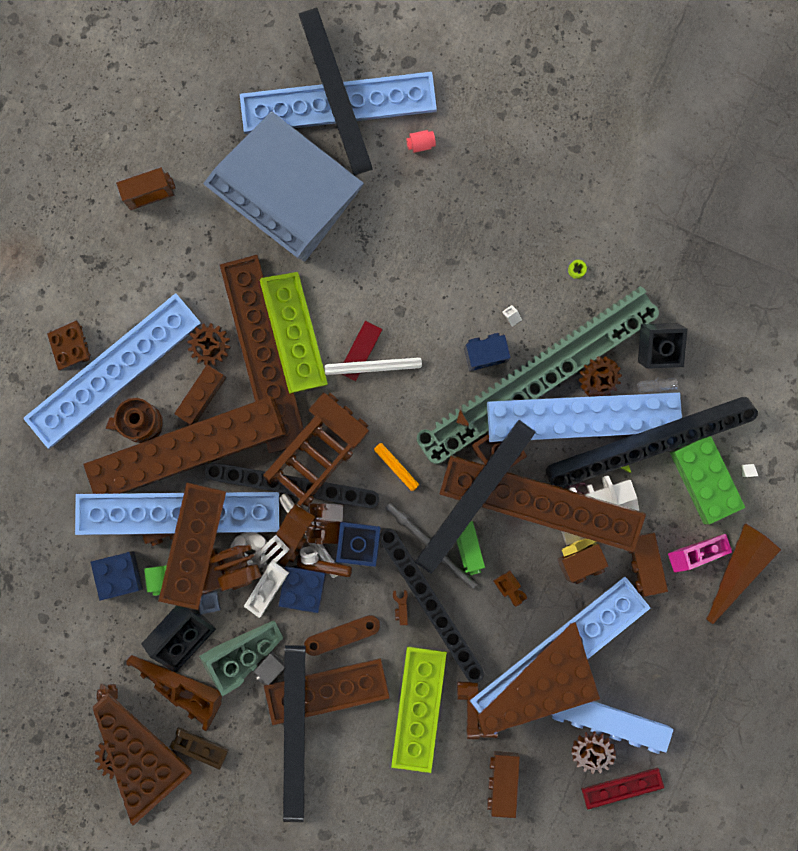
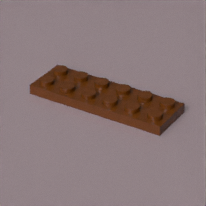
(192, 546)
(333, 689)

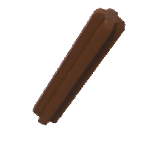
(327, 567)

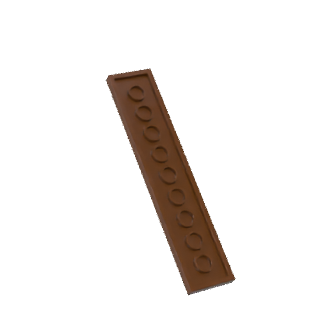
(259, 344)
(550, 506)

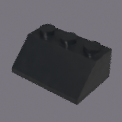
(178, 637)

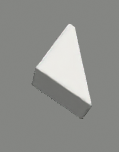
(512, 315)
(749, 470)

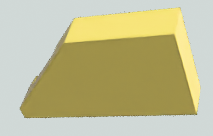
(577, 546)

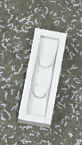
(266, 589)

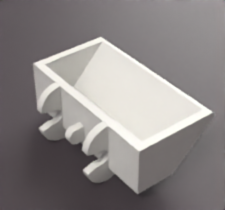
(619, 493)

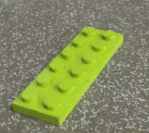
(293, 332)
(419, 709)

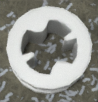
(309, 555)

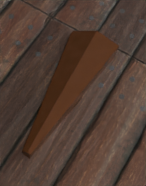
(749, 558)
(194, 697)

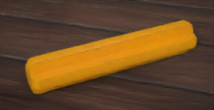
(396, 466)

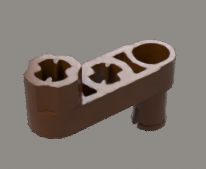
(467, 691)

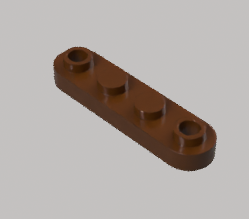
(342, 635)

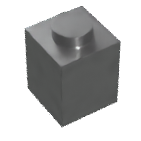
(269, 669)

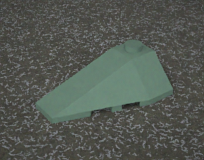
(236, 658)

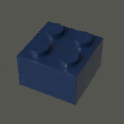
(486, 352)
(358, 544)
(116, 575)
(302, 589)

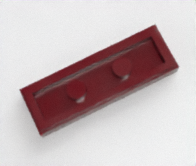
(362, 346)

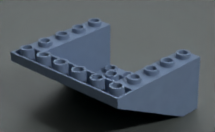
(284, 185)

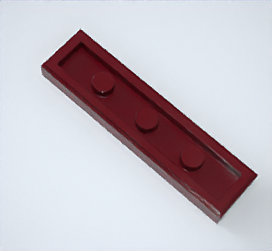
(622, 788)

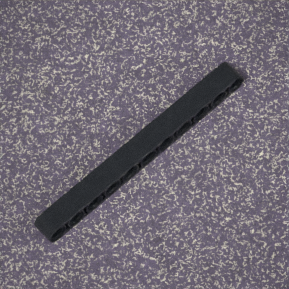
(651, 442)

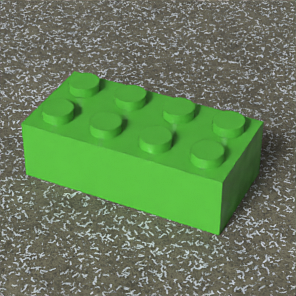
(707, 480)

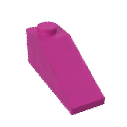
(699, 553)

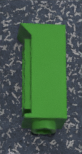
(470, 550)

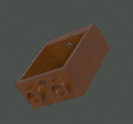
(146, 188)

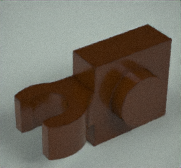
(509, 587)
(401, 613)

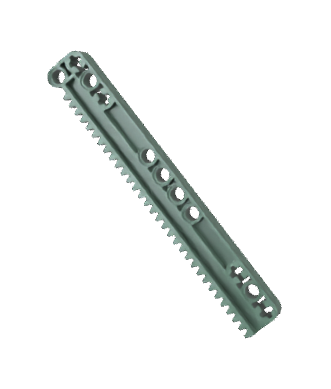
(576, 350)

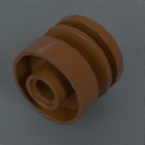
(127, 418)
(236, 568)

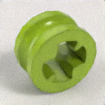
(582, 271)

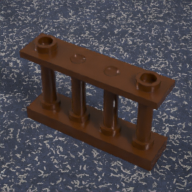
(289, 458)

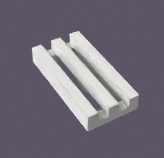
(262, 562)

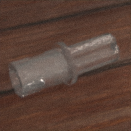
(658, 385)

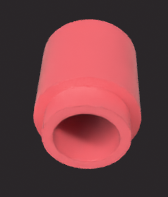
(421, 141)

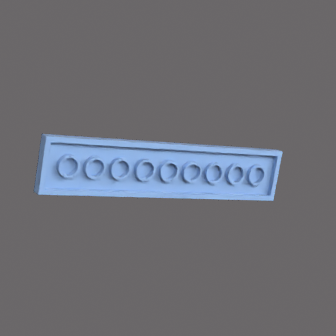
(368, 97)
(112, 371)
(584, 415)
(160, 511)
(596, 625)

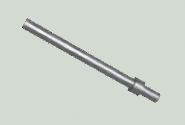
(402, 519)

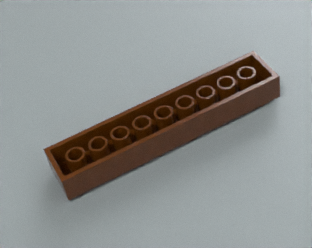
(186, 448)

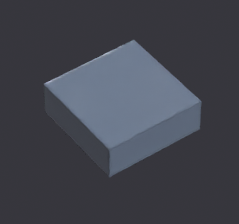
(209, 603)

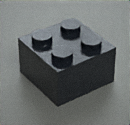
(662, 345)

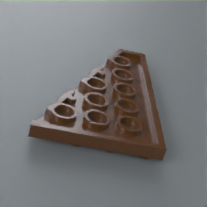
(548, 685)
(140, 761)

